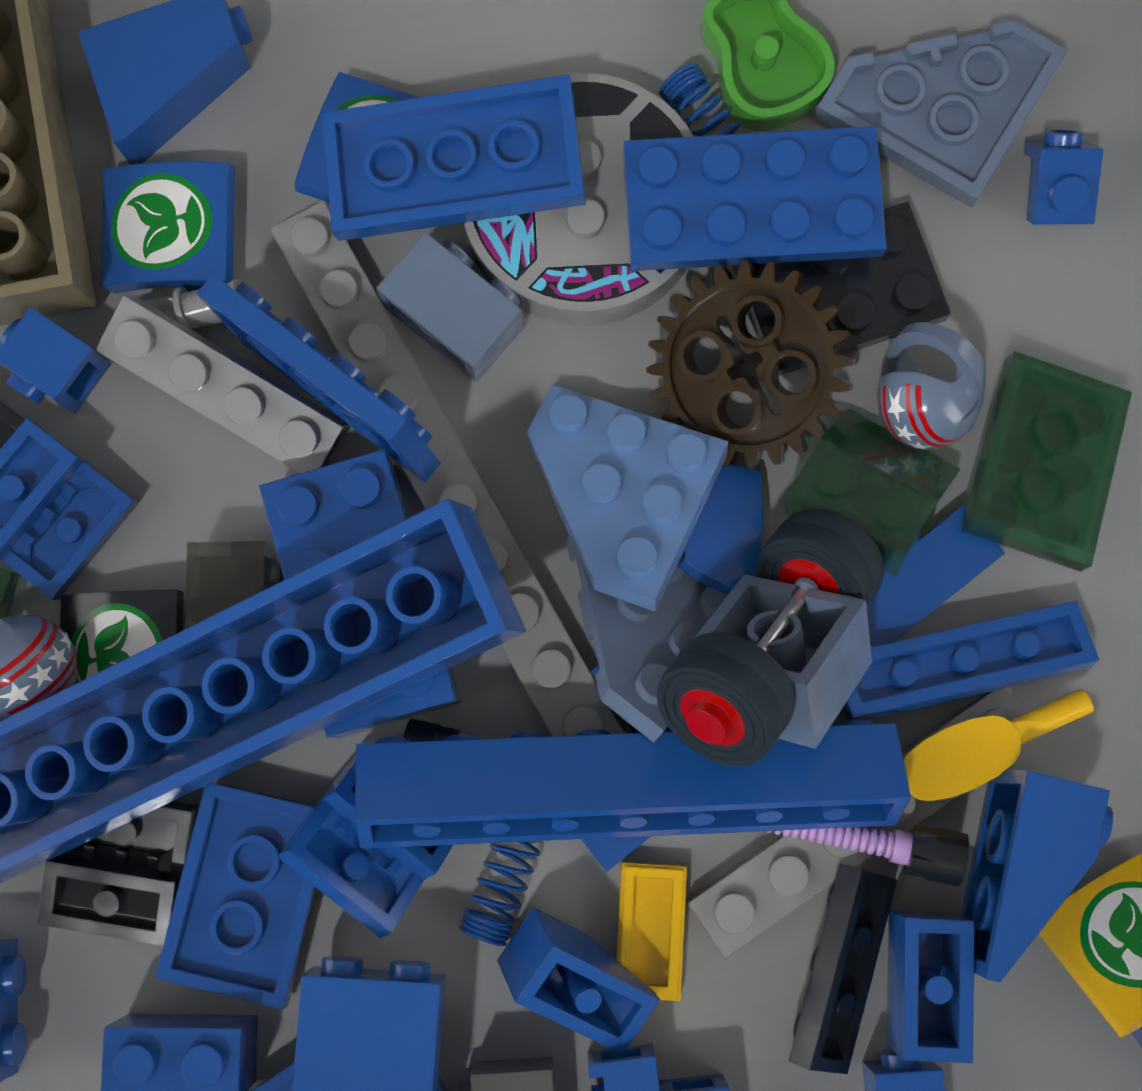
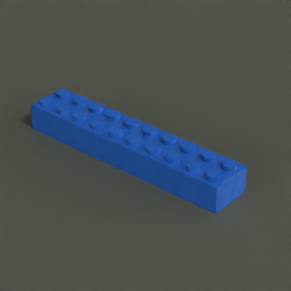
(250, 682)

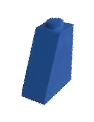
(164, 68)

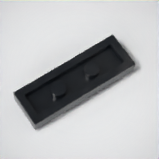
(842, 970)

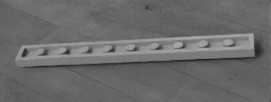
(368, 339)

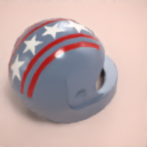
(921, 407)
(34, 662)

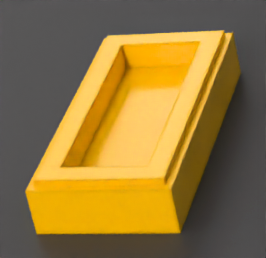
(652, 925)

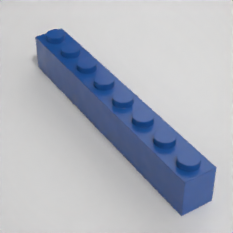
(619, 787)

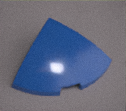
(727, 531)

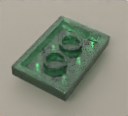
(1047, 462)

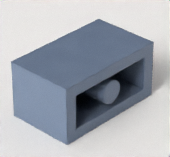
(452, 305)

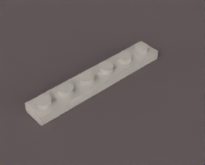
(795, 870)

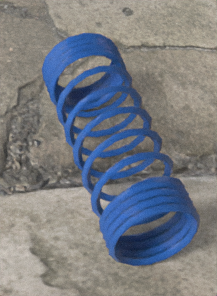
(684, 89)
(485, 926)

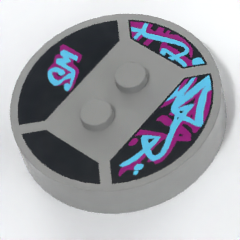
(576, 259)

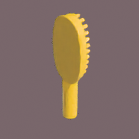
(983, 747)

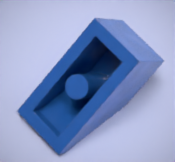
(575, 981)

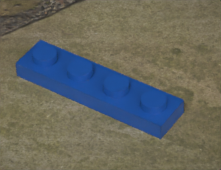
(972, 661)

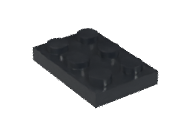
(873, 293)

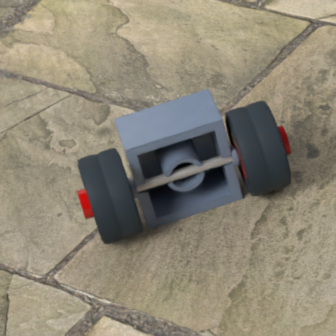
(779, 645)

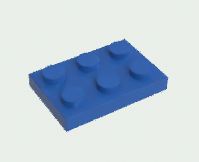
(237, 904)

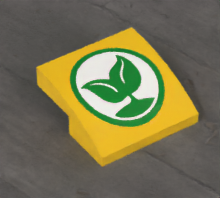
(1100, 943)

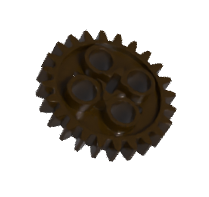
(798, 331)

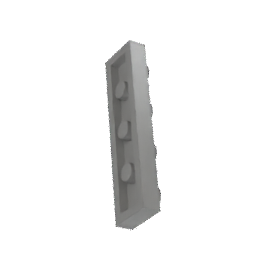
(220, 385)

